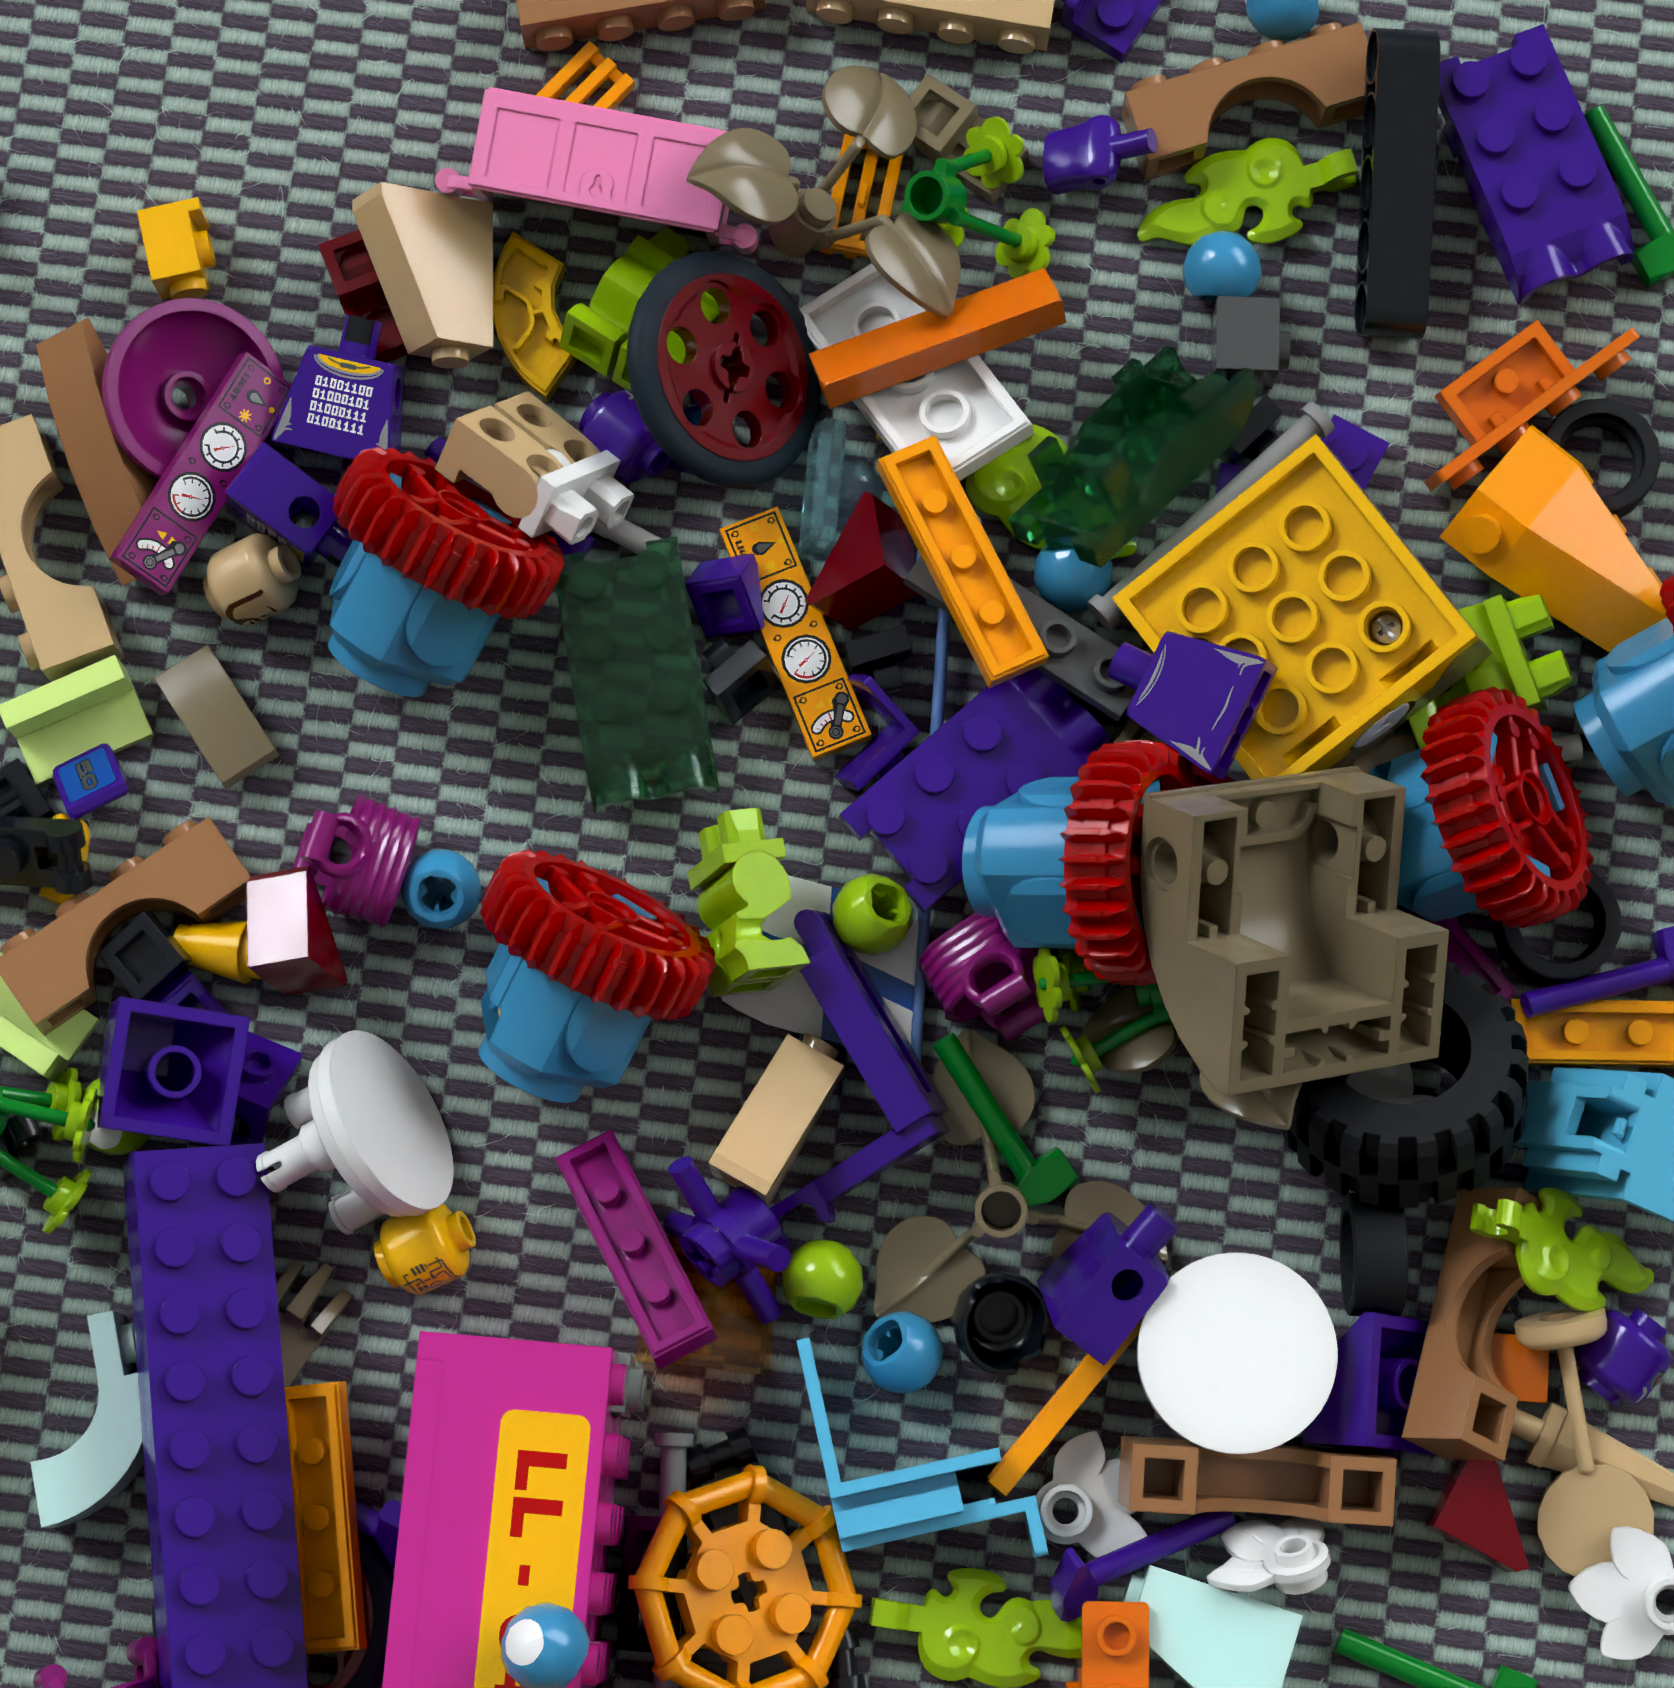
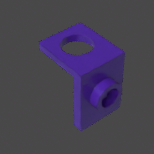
(885, 748)
(263, 1079)

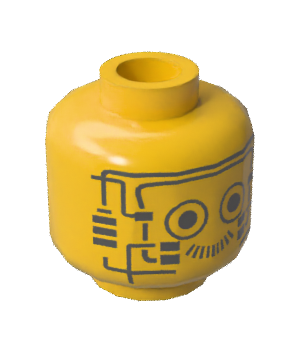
(424, 1249)

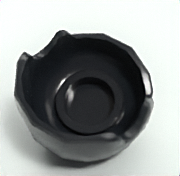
(1000, 1322)

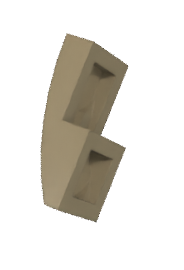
(942, 129)
(216, 716)

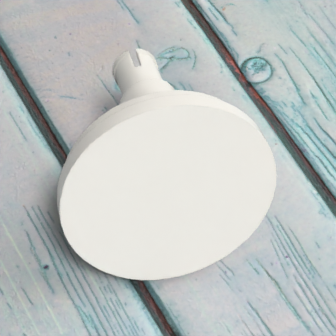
(374, 1126)
(1237, 1353)

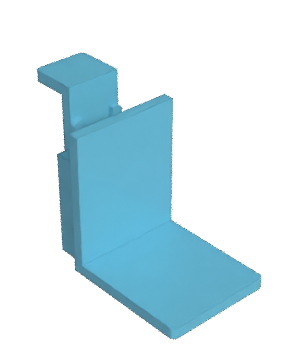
(1602, 1137)
(906, 1499)

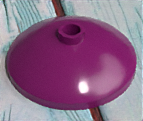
(169, 347)

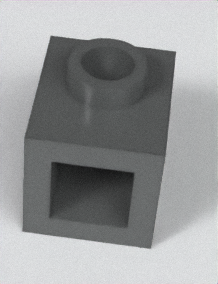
(1248, 336)

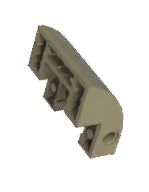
(1286, 930)

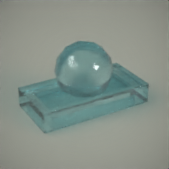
(831, 487)

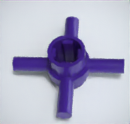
(728, 1238)

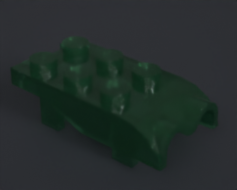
(1132, 456)
(635, 676)

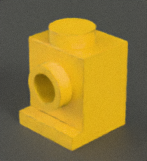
(178, 248)

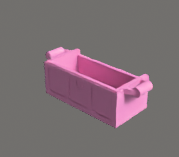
(594, 163)

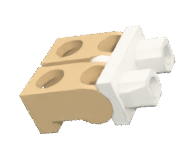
(536, 468)

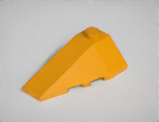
(1551, 535)

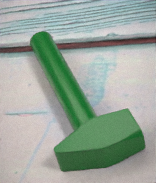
(1655, 259)
(1038, 1178)
(1414, 1670)

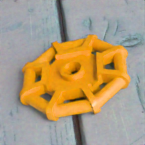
(712, 1572)

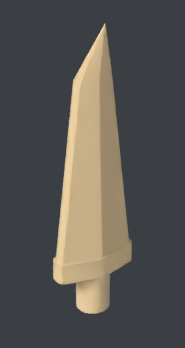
(1554, 1449)

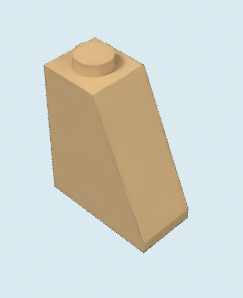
(433, 268)
(778, 1116)

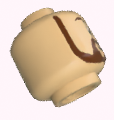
(252, 579)

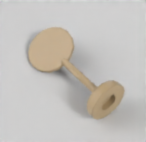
(1590, 1498)

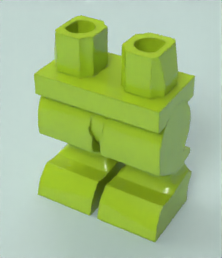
(600, 331)
(1503, 629)
(739, 890)

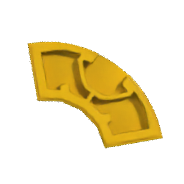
(527, 315)

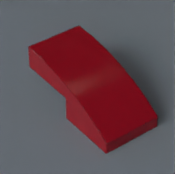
(361, 290)

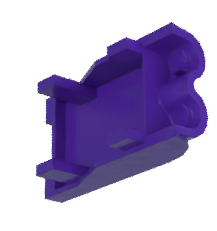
(1532, 165)
(974, 760)

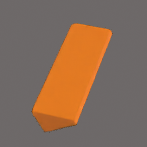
(930, 343)

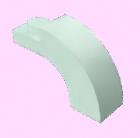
(112, 1447)

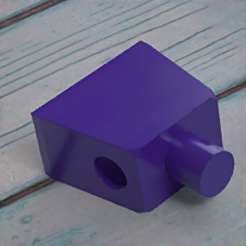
(1108, 1280)

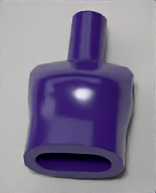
(1091, 154)

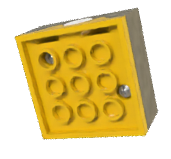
(1326, 595)

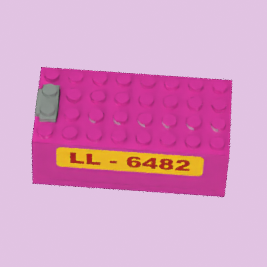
(507, 1502)

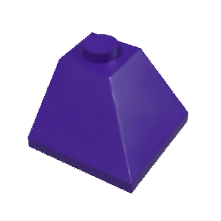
(171, 1071)
(1372, 1386)

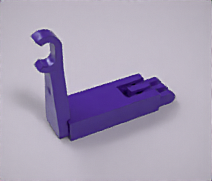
(880, 1056)

